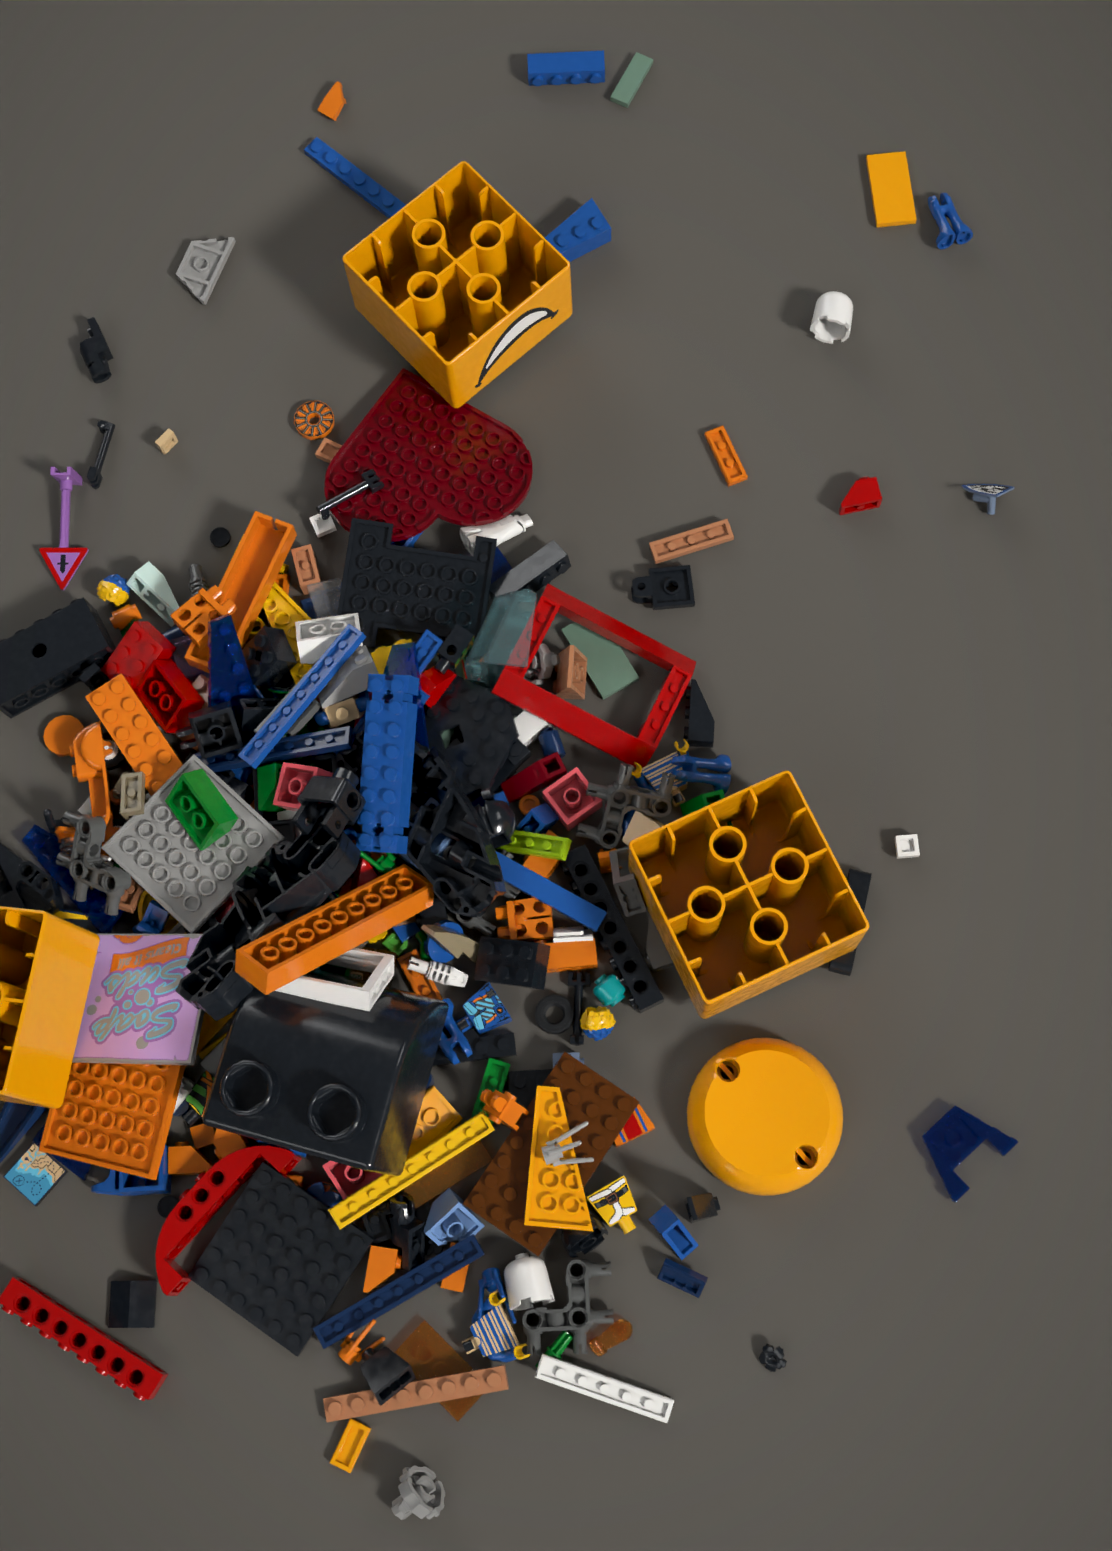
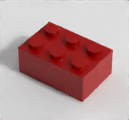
(137, 651)
(168, 695)

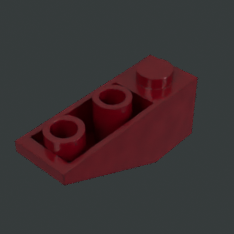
(534, 778)

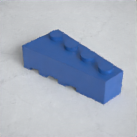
(581, 232)

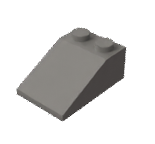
(349, 679)

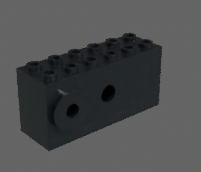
(51, 656)

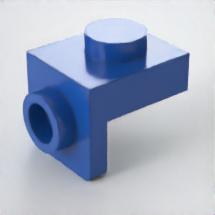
(154, 919)

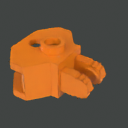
(502, 1108)

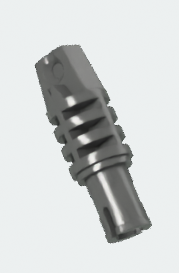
(197, 580)

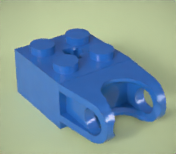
(131, 1185)

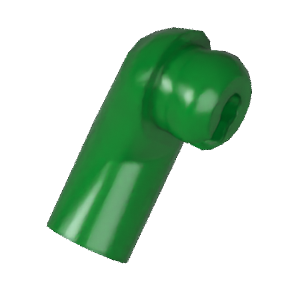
(421, 936)

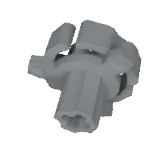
(541, 665)
(415, 1494)

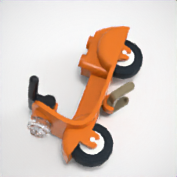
(94, 756)

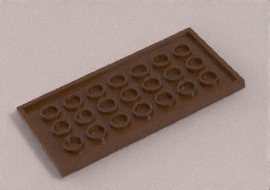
(503, 1186)

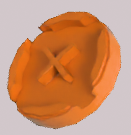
(60, 734)

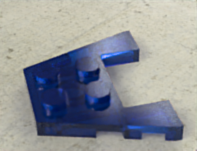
(955, 1139)

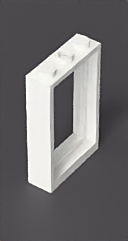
(379, 964)

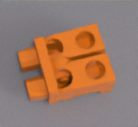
(198, 610)
(527, 920)

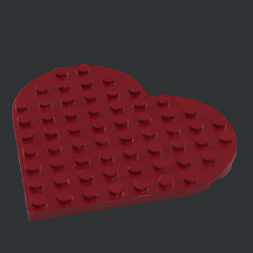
(431, 463)

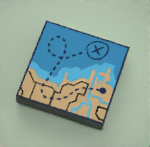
(35, 1174)

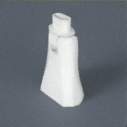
(500, 530)

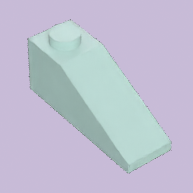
(154, 590)

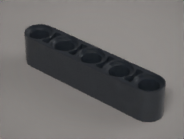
(859, 883)

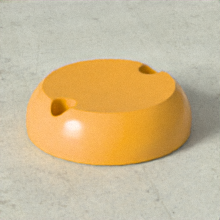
(764, 1116)

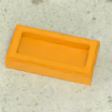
(350, 1445)

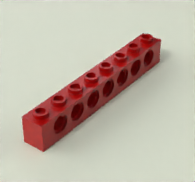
(12, 1303)

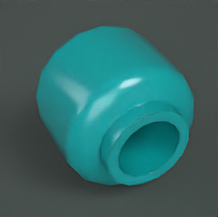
(609, 990)

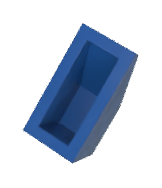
(673, 1232)

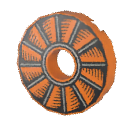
(310, 410)

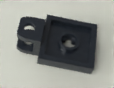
(653, 588)

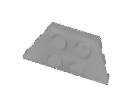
(203, 266)

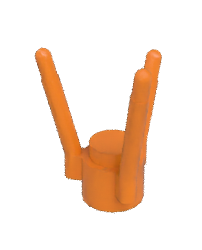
(351, 1350)

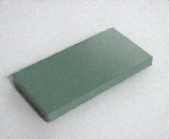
(606, 661)

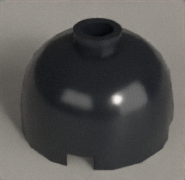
(584, 1241)

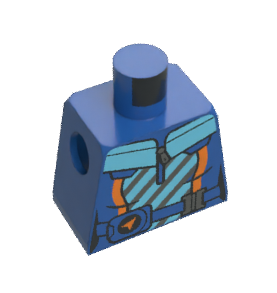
(484, 1011)

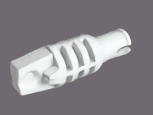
(438, 972)

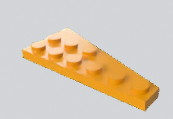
(553, 1192)

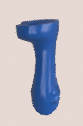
(946, 237)
(690, 774)
(457, 1037)

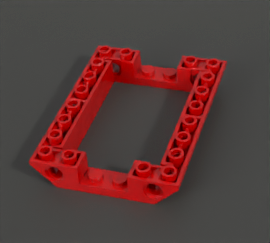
(575, 720)

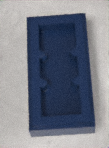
(682, 1277)

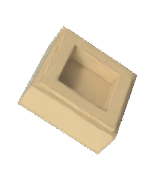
(166, 441)

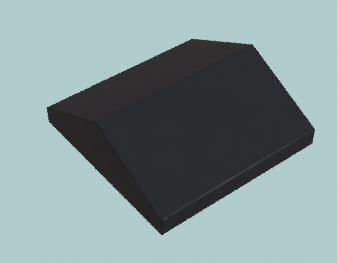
(132, 1304)

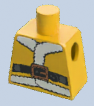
(615, 1204)

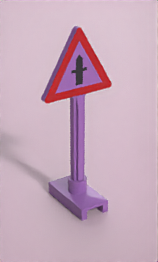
(64, 560)

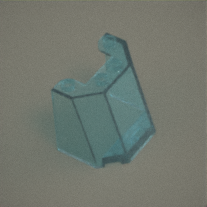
(503, 637)

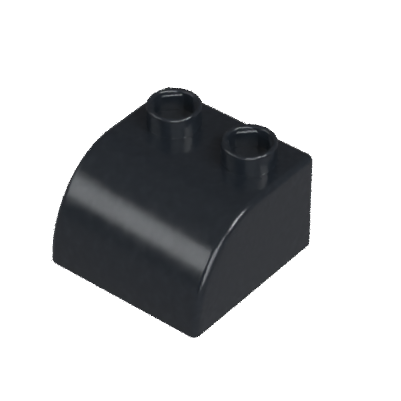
(328, 1074)

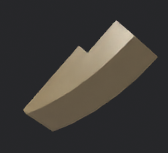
(453, 941)

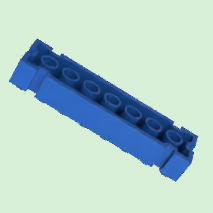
(387, 763)

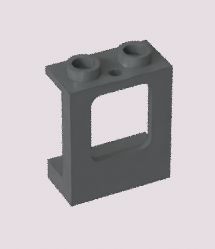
(626, 883)

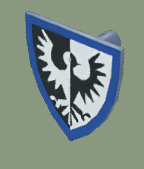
(987, 493)

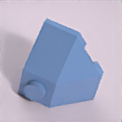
(451, 1219)

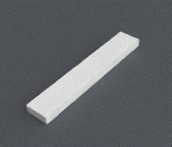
(604, 1388)

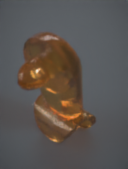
(614, 1335)

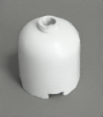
(832, 317)
(527, 1282)

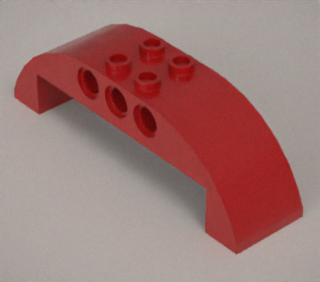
(180, 1230)

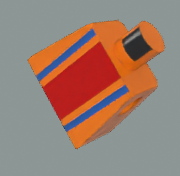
(635, 1127)

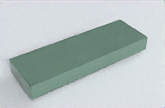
(631, 80)

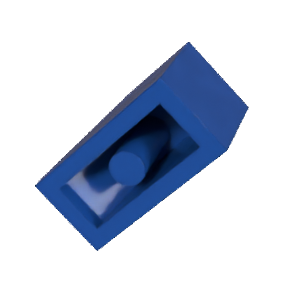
(538, 820)

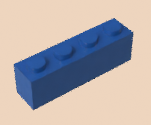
(566, 68)

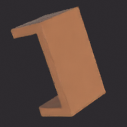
(306, 567)

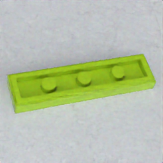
(538, 845)

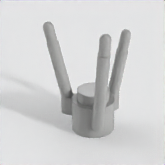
(553, 1152)

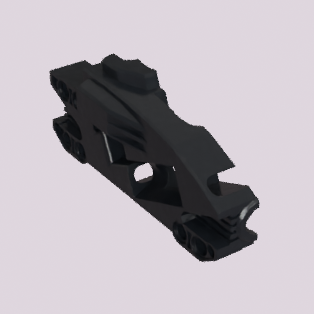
(265, 898)

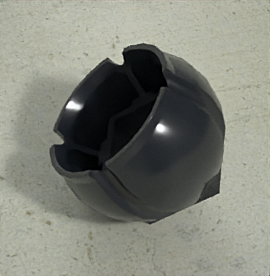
(498, 820)

